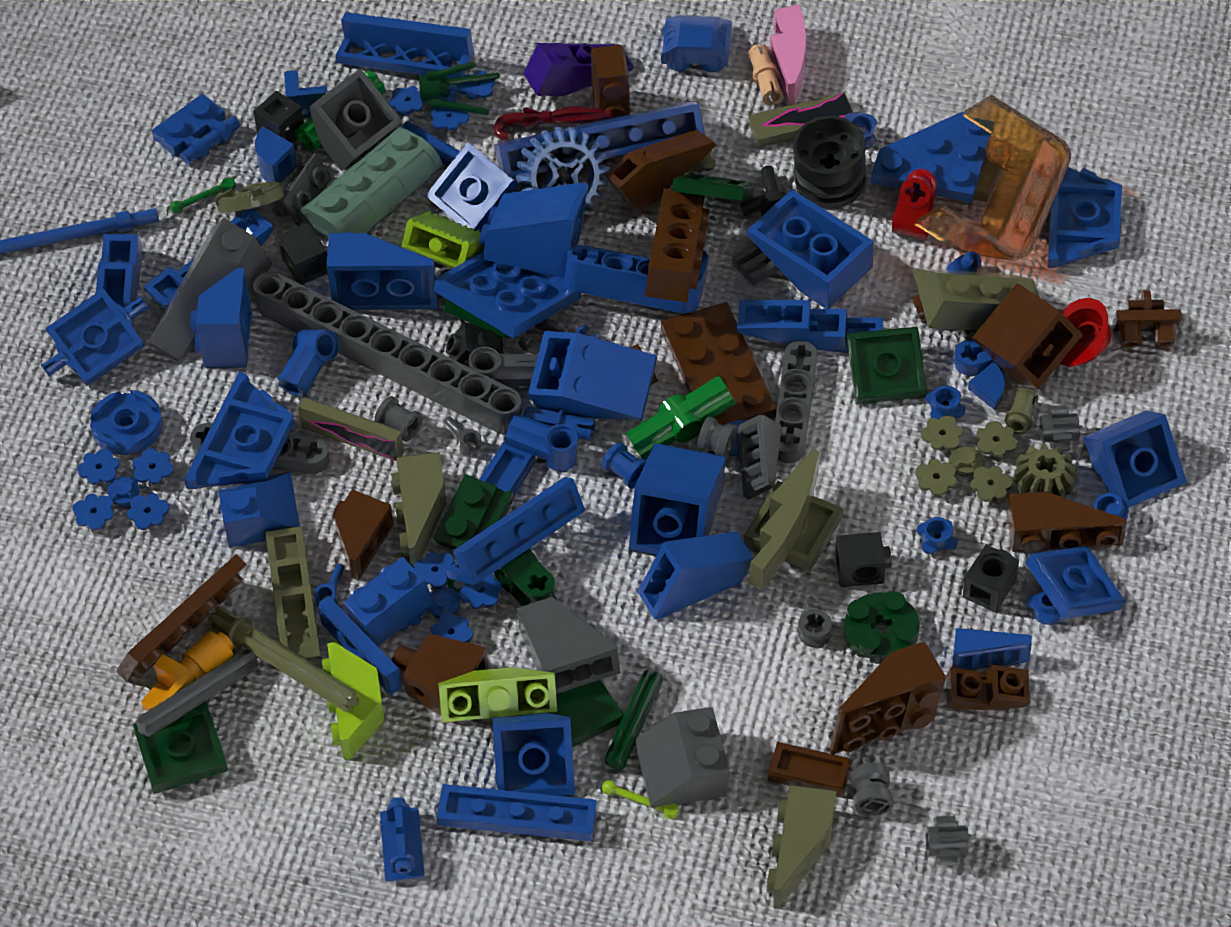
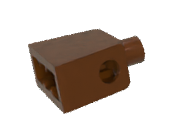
(436, 662)

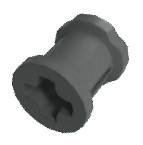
(398, 417)

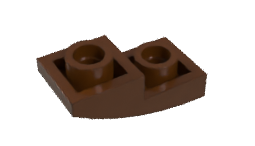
(991, 690)

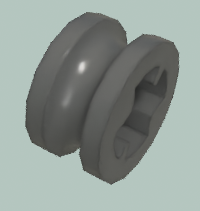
(816, 617)

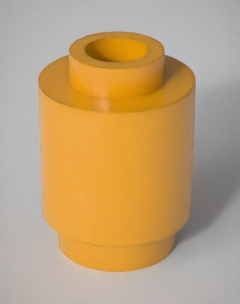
(208, 653)

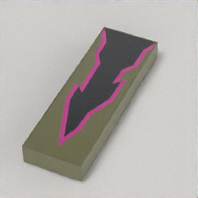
(784, 122)
(350, 429)

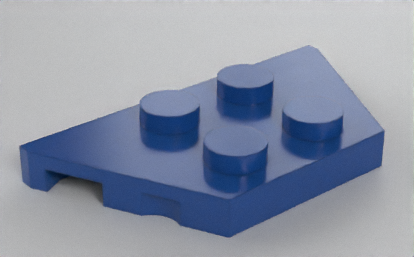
(1083, 218)
(241, 439)

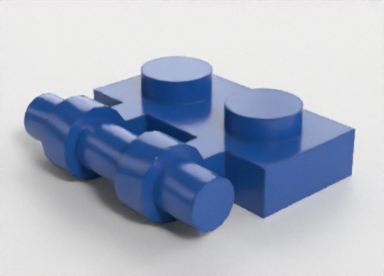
(190, 124)

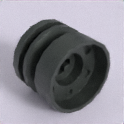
(829, 161)

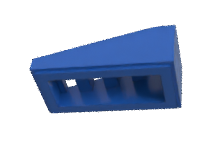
(985, 648)

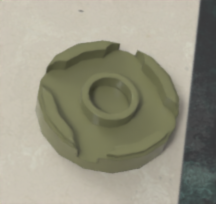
(249, 197)

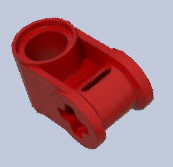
(913, 204)

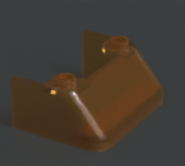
(1031, 175)

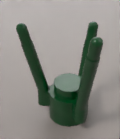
(436, 86)

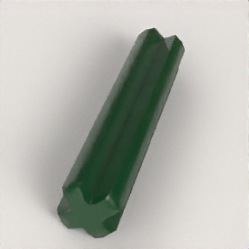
(633, 719)

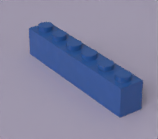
(614, 135)

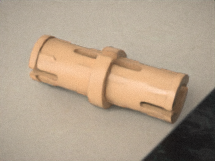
(765, 74)

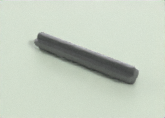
(197, 693)

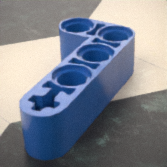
(622, 278)

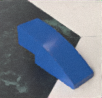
(120, 267)

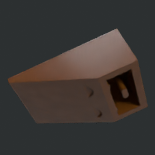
(892, 699)

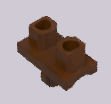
(1146, 316)

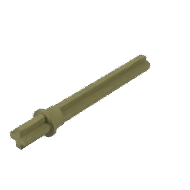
(243, 633)

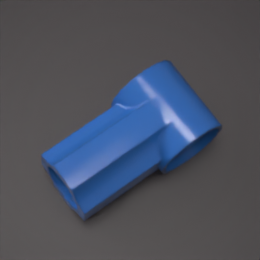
(309, 354)
(544, 441)

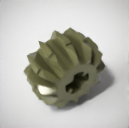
(1045, 471)

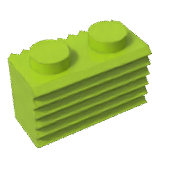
(441, 239)

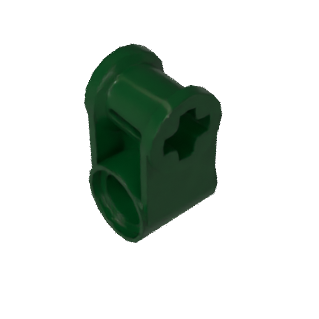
(526, 579)

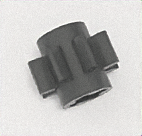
(1059, 427)
(947, 840)

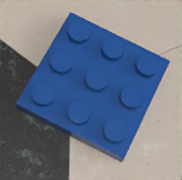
(504, 294)

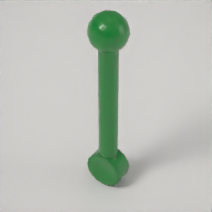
(226, 184)

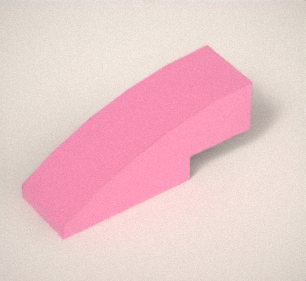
(789, 50)

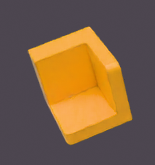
(171, 679)

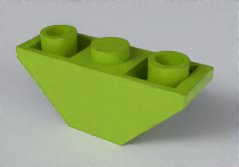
(497, 694)
(364, 718)

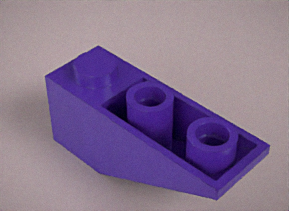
(562, 68)

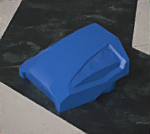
(696, 41)

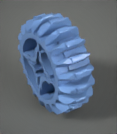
(542, 151)

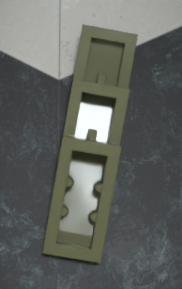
(787, 515)
(293, 592)

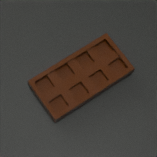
(709, 346)
(175, 625)

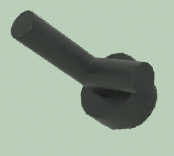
(769, 199)

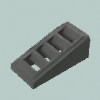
(758, 454)

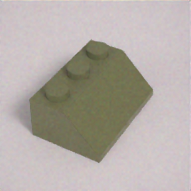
(963, 298)

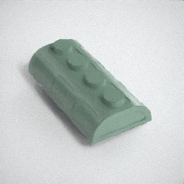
(373, 185)

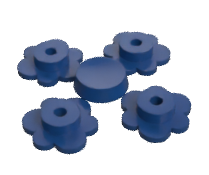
(409, 101)
(123, 490)
(447, 600)

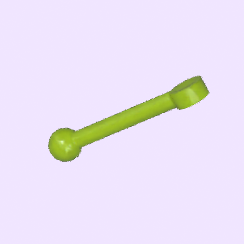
(609, 788)

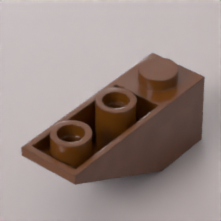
(651, 169)
(1053, 522)

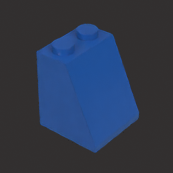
(535, 228)
(675, 497)

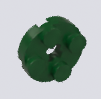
(880, 608)

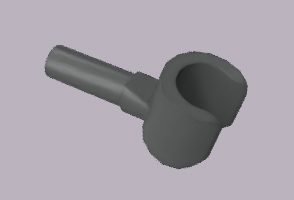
(464, 436)

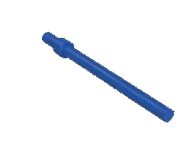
(121, 221)

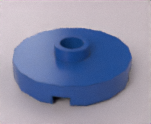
(118, 410)

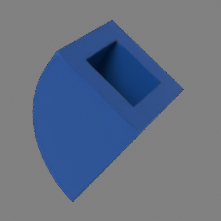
(274, 156)

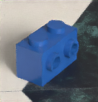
(389, 601)

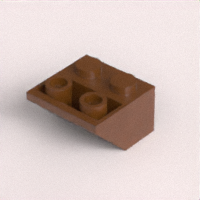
(1027, 337)

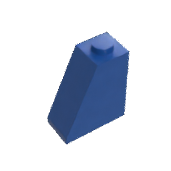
(693, 571)

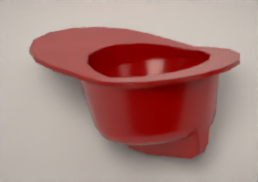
(1092, 321)

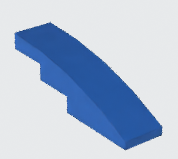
(795, 320)

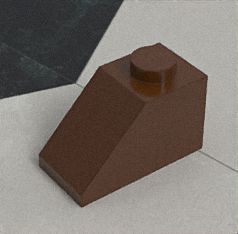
(361, 529)

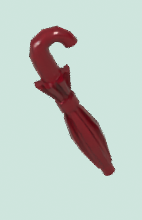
(566, 116)

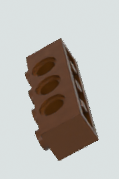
(677, 246)

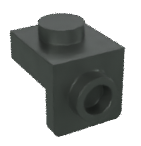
(469, 338)

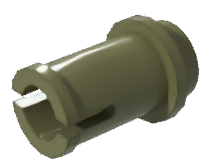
(1020, 415)

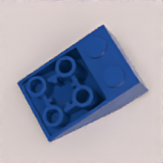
(591, 377)

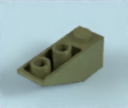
(423, 500)
(805, 837)

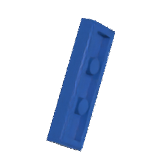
(358, 643)

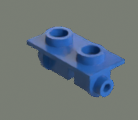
(401, 841)

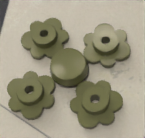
(966, 459)

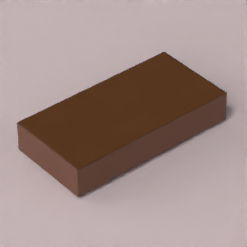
(809, 768)

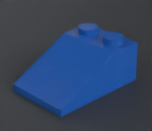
(813, 248)
(378, 274)

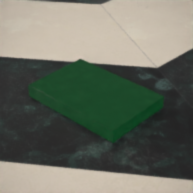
(713, 186)

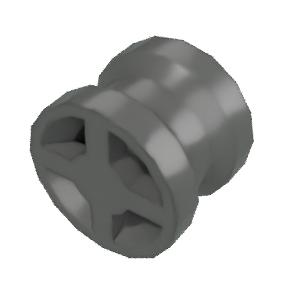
(716, 437)

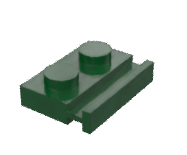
(472, 511)

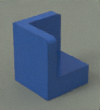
(303, 96)

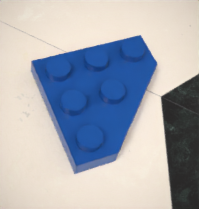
(949, 149)

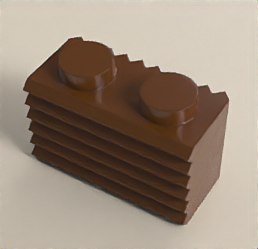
(610, 80)

